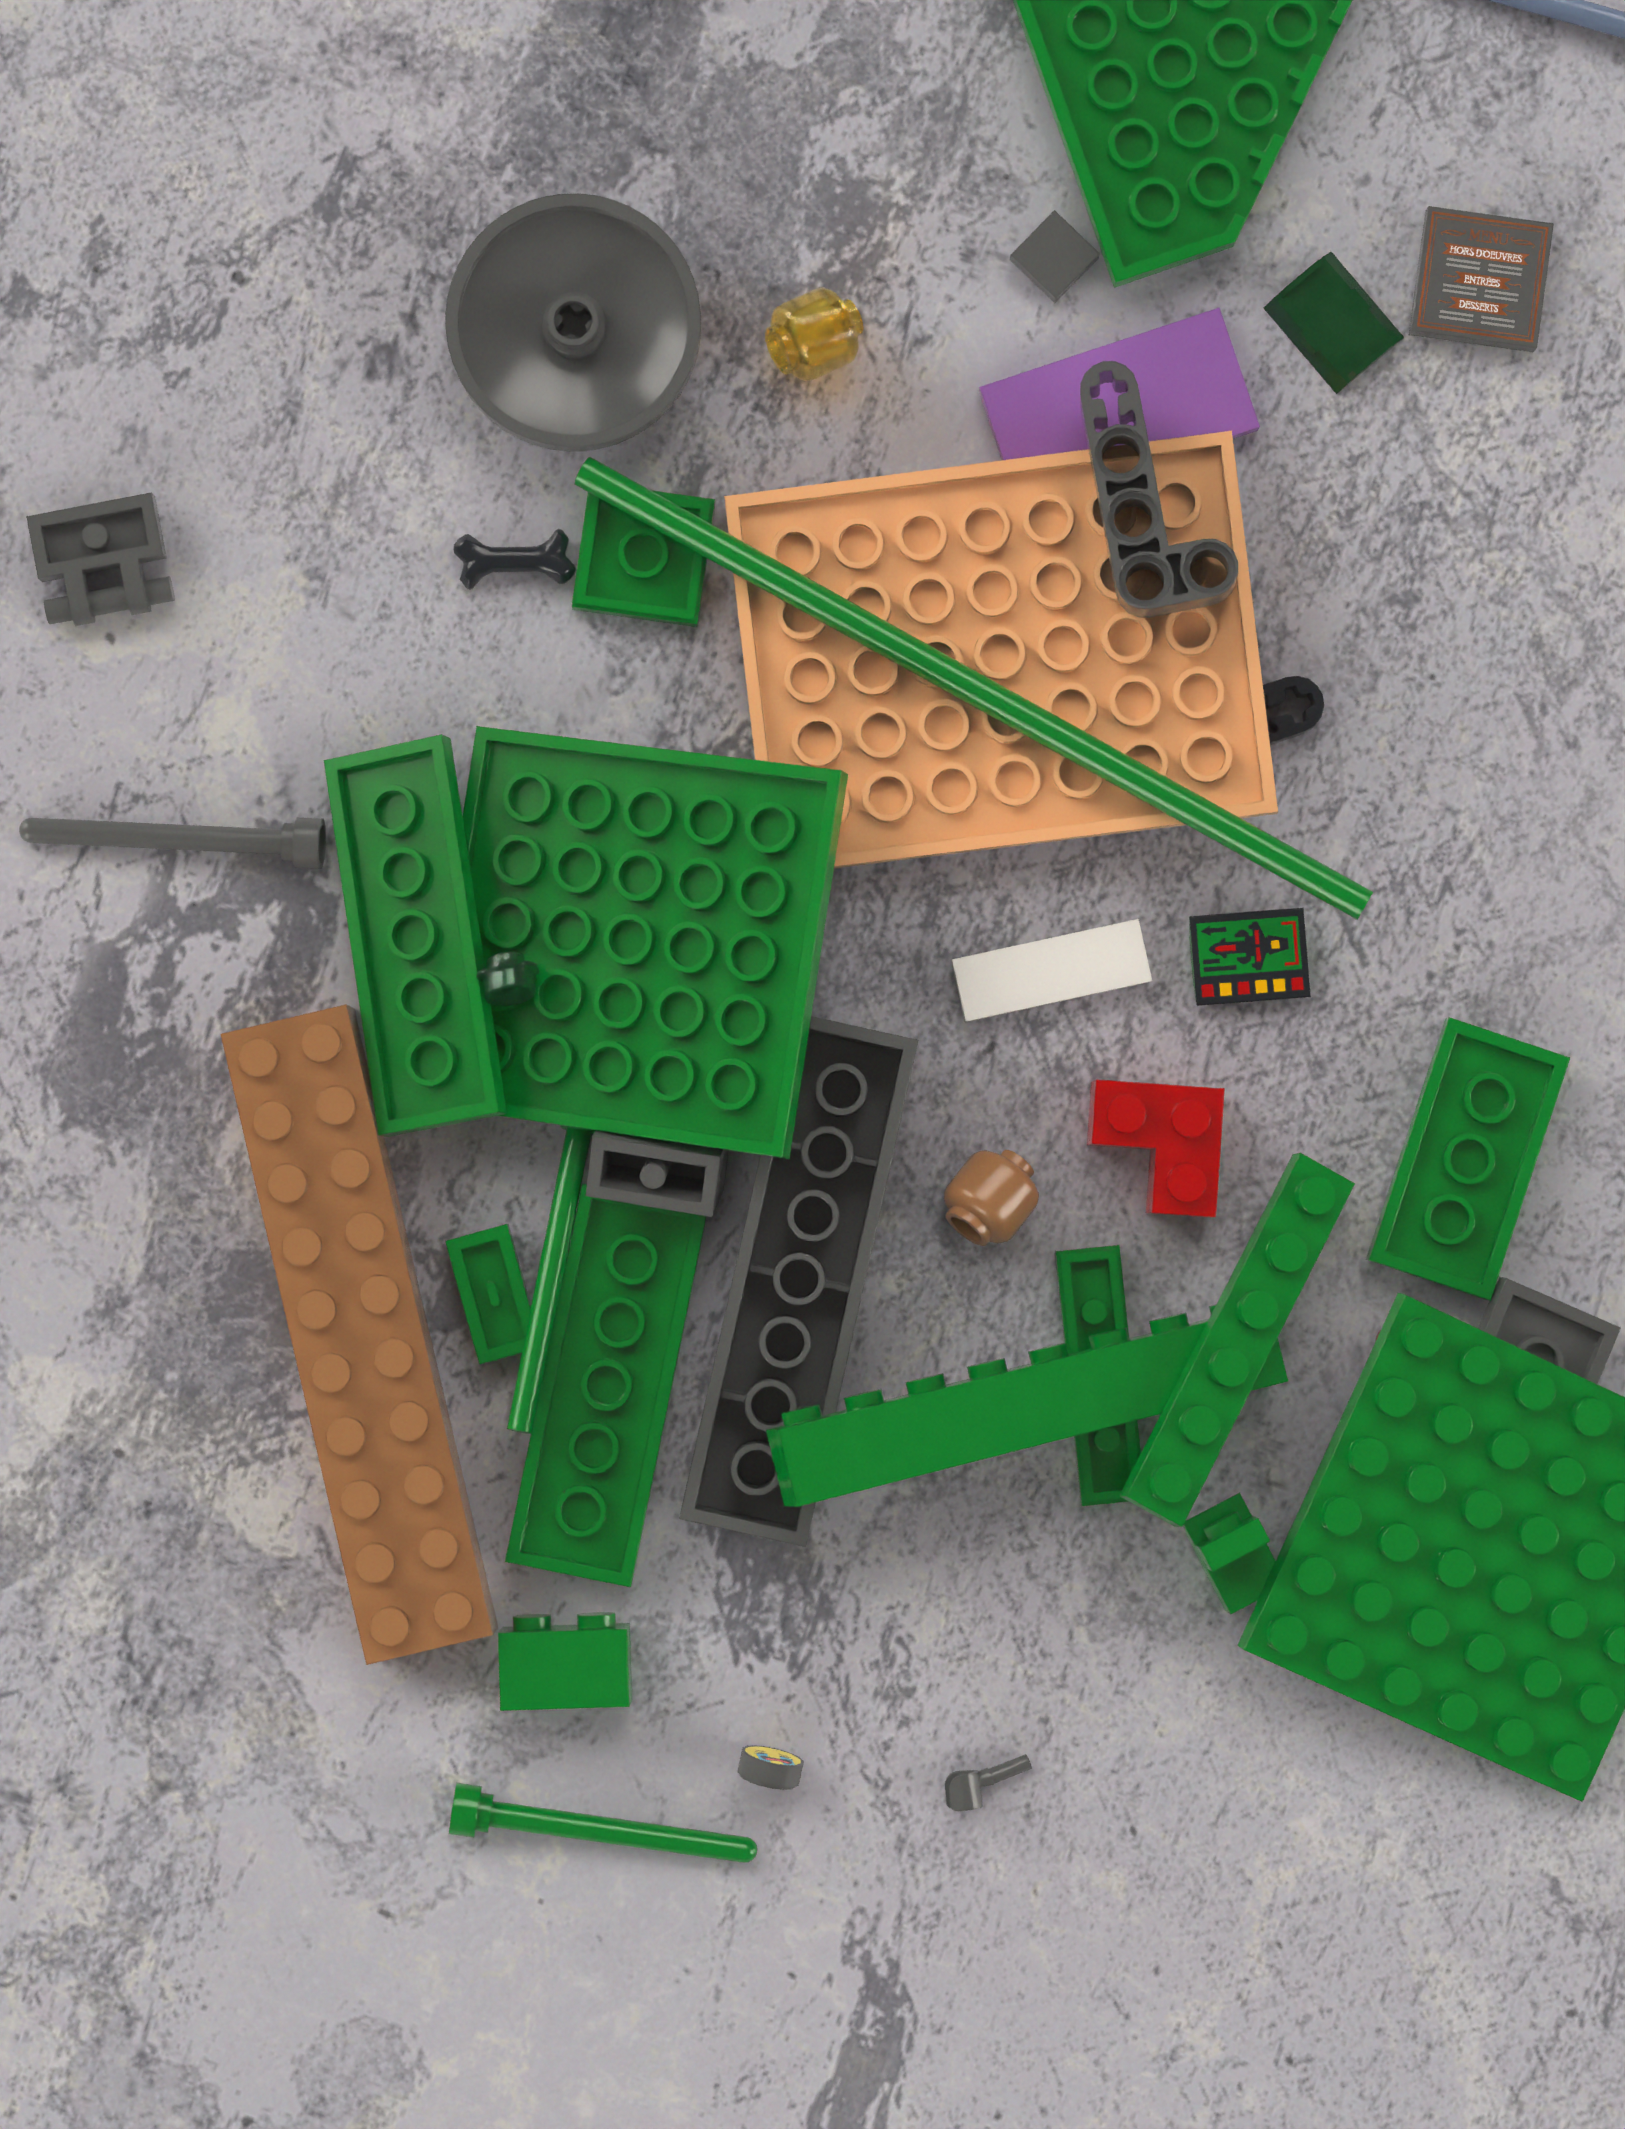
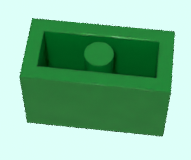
(565, 1663)

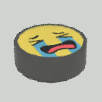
(770, 1767)

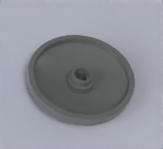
(573, 322)

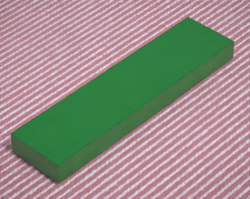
(1093, 1304)

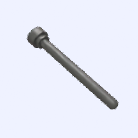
(296, 842)

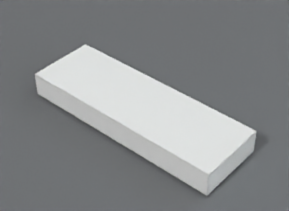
(1051, 970)

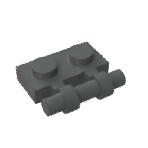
(98, 539)

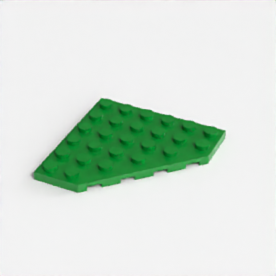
(1174, 112)

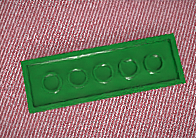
(414, 936)
(605, 1390)

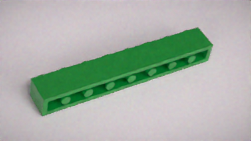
(987, 1414)

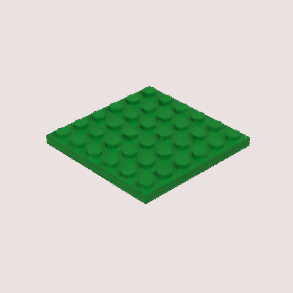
(667, 932)
(1464, 1551)

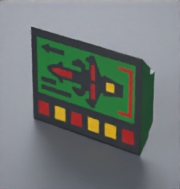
(1249, 956)

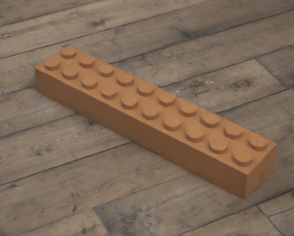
(359, 1334)

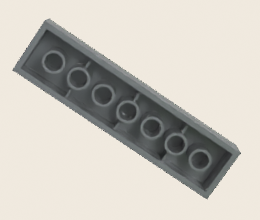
(799, 1277)

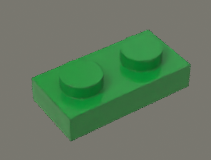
(491, 1291)

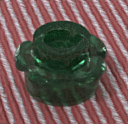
(508, 979)

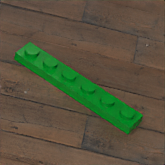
(1237, 1340)

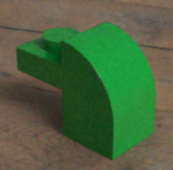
(1231, 1551)

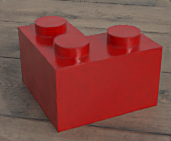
(1177, 1127)

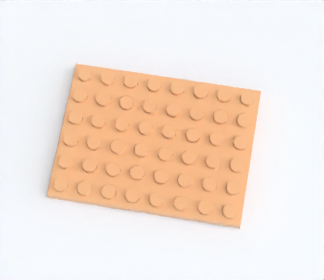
(1018, 584)

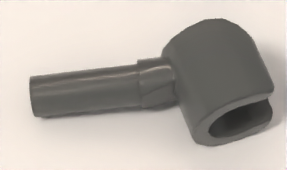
(964, 1786)

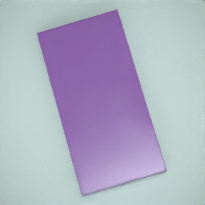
(1183, 377)

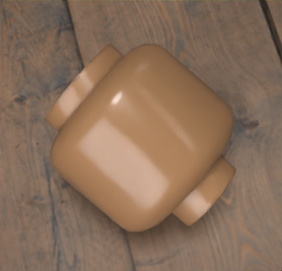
(991, 1197)

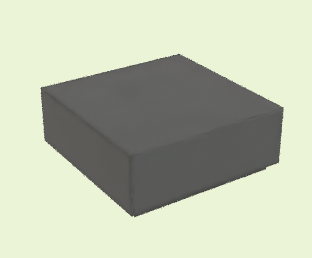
(1054, 256)

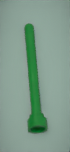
(478, 1812)

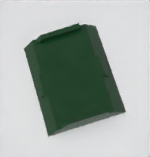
(1333, 322)

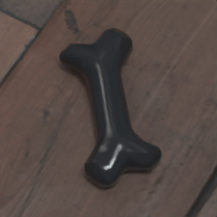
(545, 558)

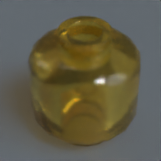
(814, 334)

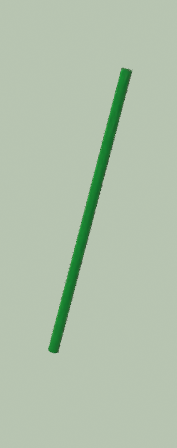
(974, 688)

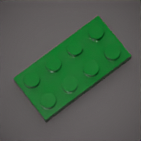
(1468, 1158)

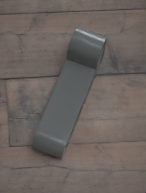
(1140, 490)

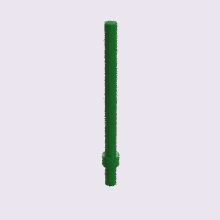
(549, 1279)

